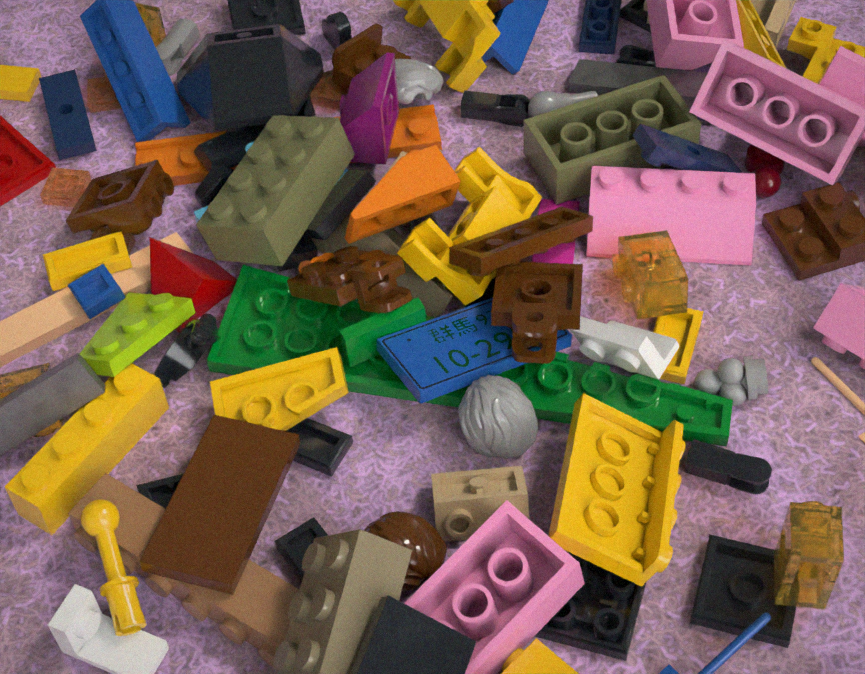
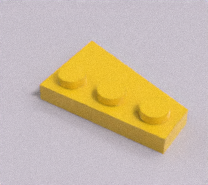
(282, 392)

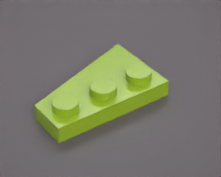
(134, 329)

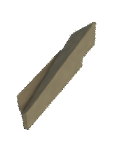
(431, 293)

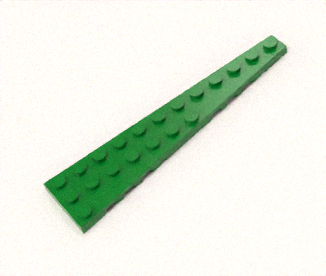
(271, 326)

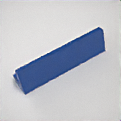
(517, 28)
(134, 68)

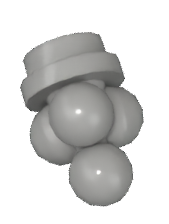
(735, 379)

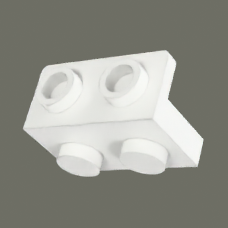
(626, 346)

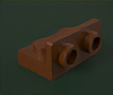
(359, 53)

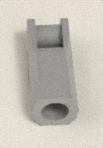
(177, 44)

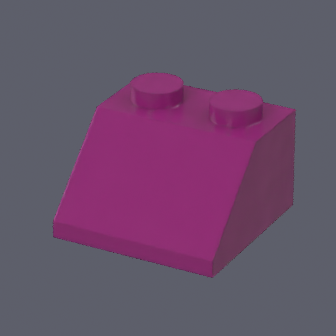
(371, 111)

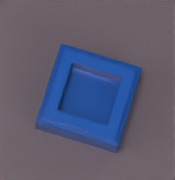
(96, 291)

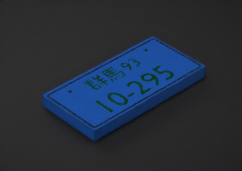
(453, 351)

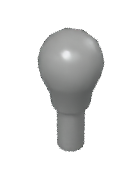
(548, 101)

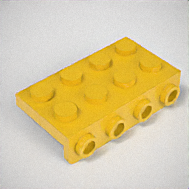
(618, 491)

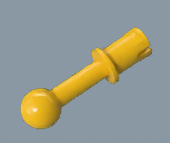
(100, 520)

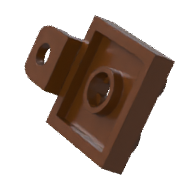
(351, 276)
(537, 316)

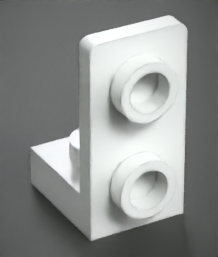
(91, 637)

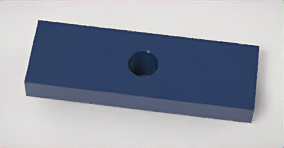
(600, 26)
(67, 115)
(679, 153)

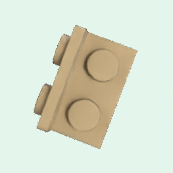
(470, 497)

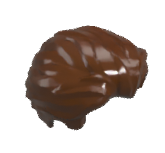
(419, 536)

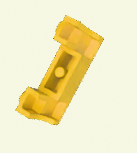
(463, 23)
(494, 204)

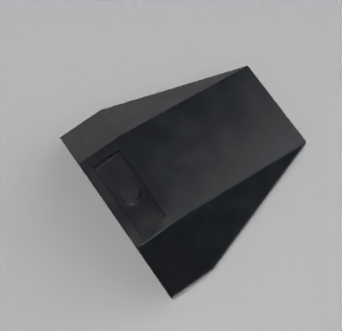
(249, 76)

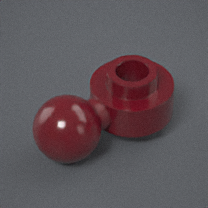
(766, 170)

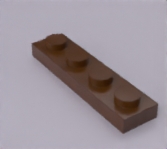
(520, 240)

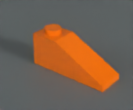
(411, 189)

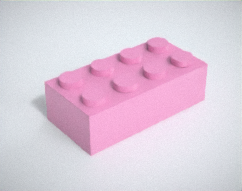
(500, 587)

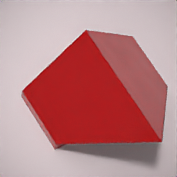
(188, 277)

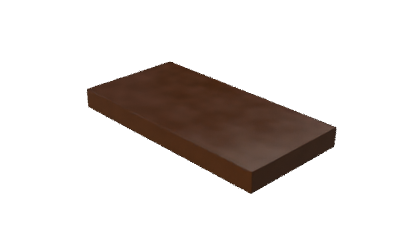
(221, 504)

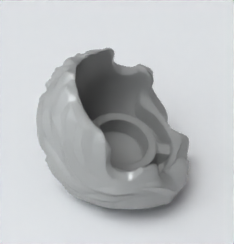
(416, 80)
(497, 418)

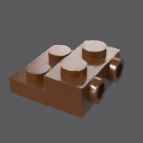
(123, 200)
(820, 231)

